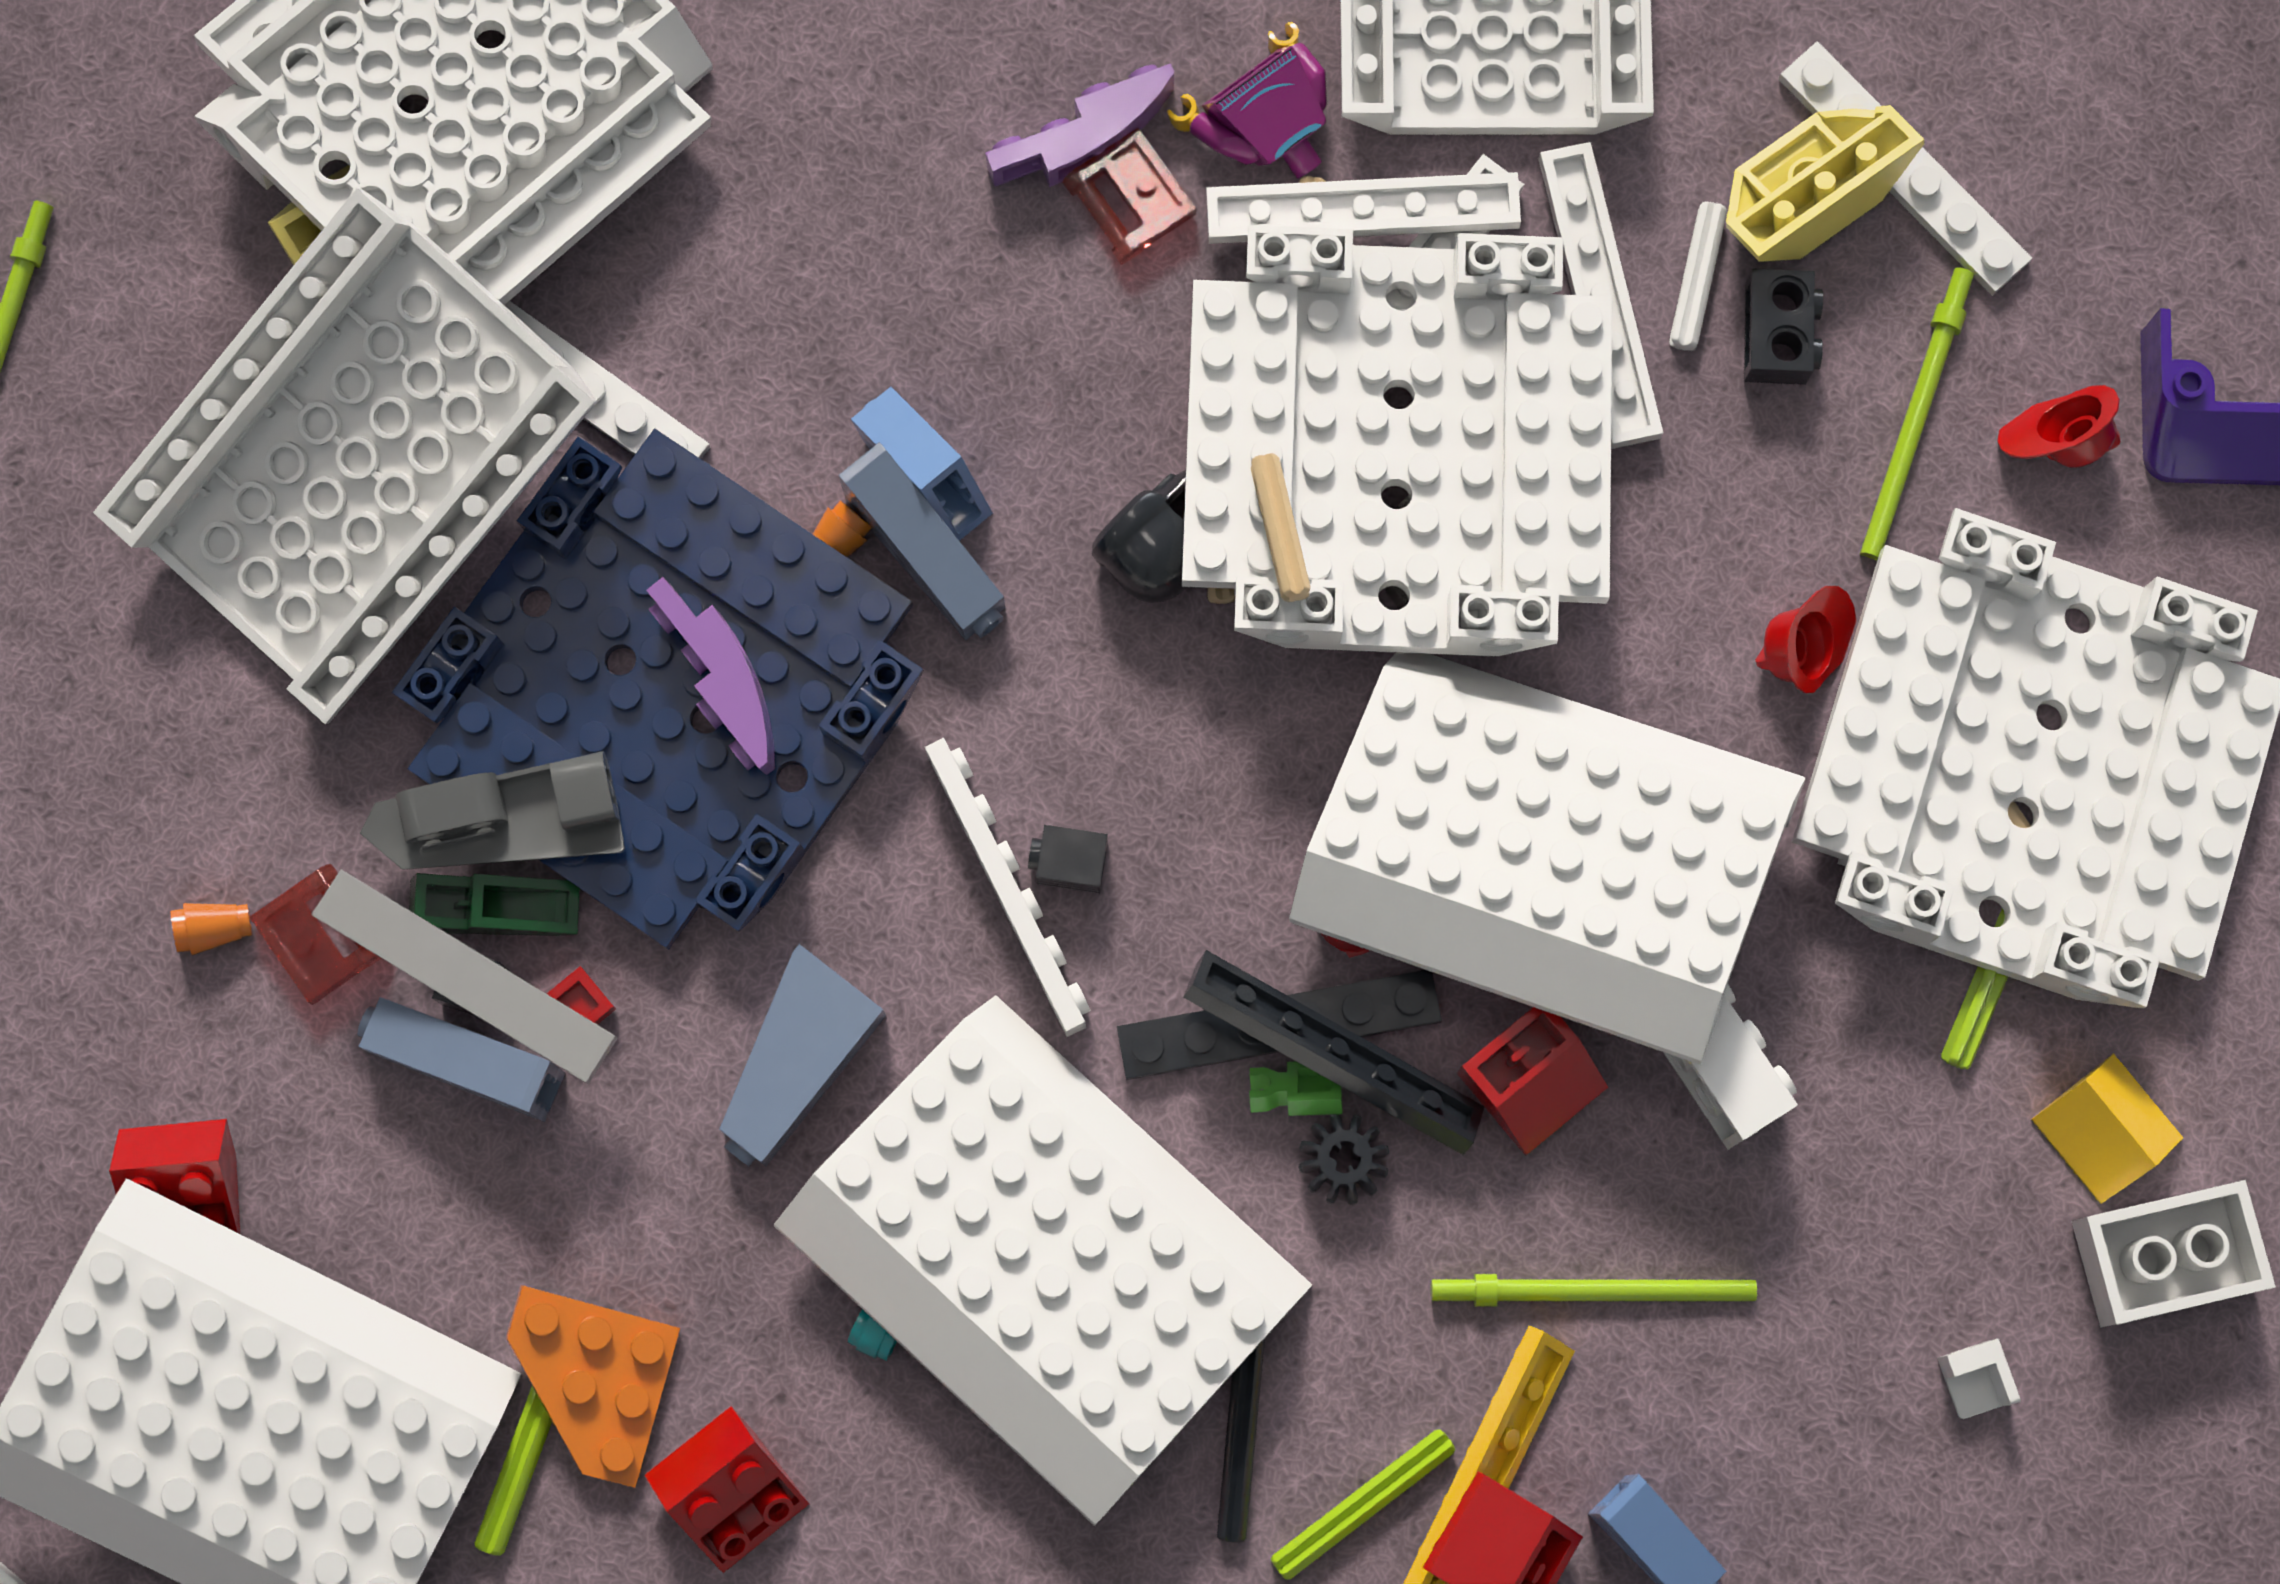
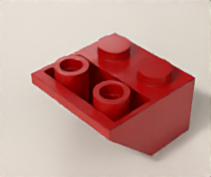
(1533, 1077)
(183, 1163)
(726, 1489)
(1501, 1540)

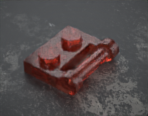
(1142, 184)
(304, 943)

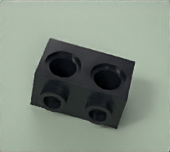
(1770, 326)

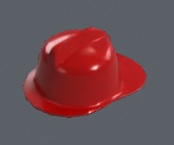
(2065, 429)
(1809, 640)

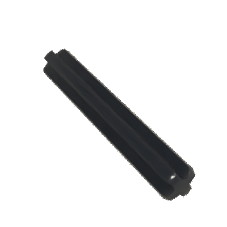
(1240, 1448)

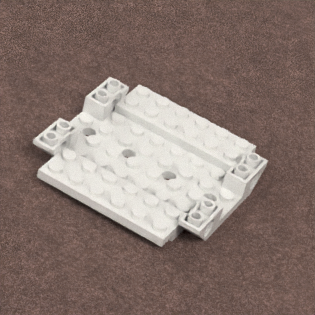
(515, 139)
(1494, 450)
(2128, 799)

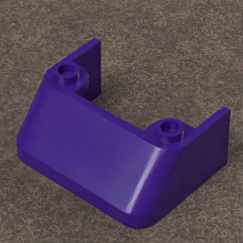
(2190, 433)

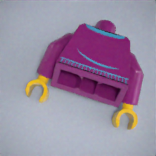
(1265, 109)

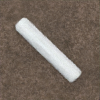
(1698, 276)

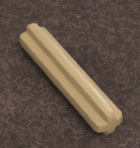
(1280, 527)

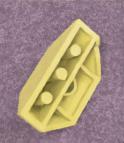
(1818, 180)

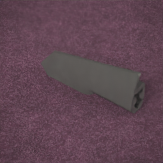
(505, 817)

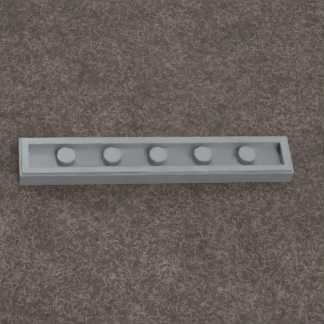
(464, 976)

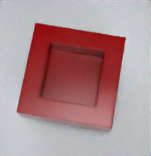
(583, 996)

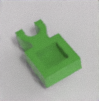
(1298, 1088)

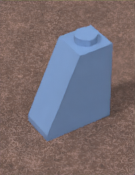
(925, 459)
(1654, 1535)

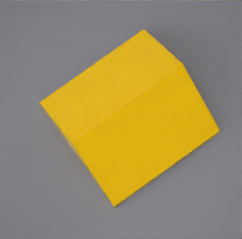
(2108, 1129)

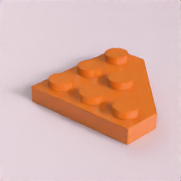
(594, 1376)

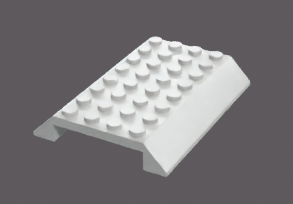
(1496, 66)
(349, 450)
(1545, 851)
(1041, 1256)
(241, 1411)

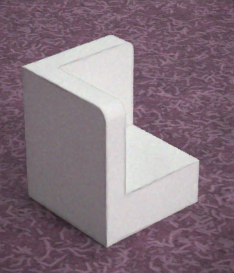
(1979, 1379)

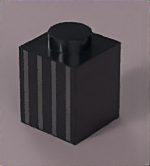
(1069, 858)

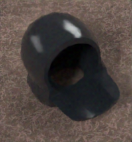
(1146, 543)

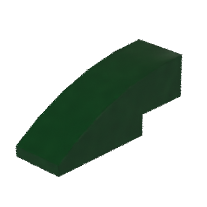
(496, 904)

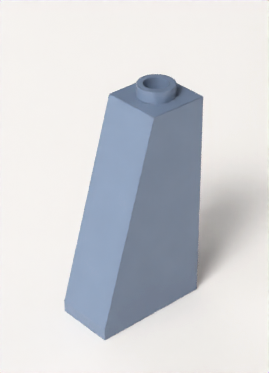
(922, 542)
(798, 1054)
(461, 1058)

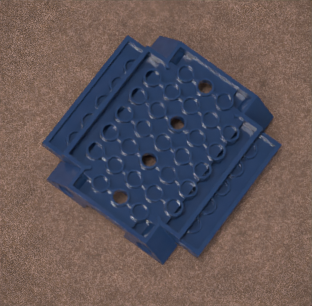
(542, 691)

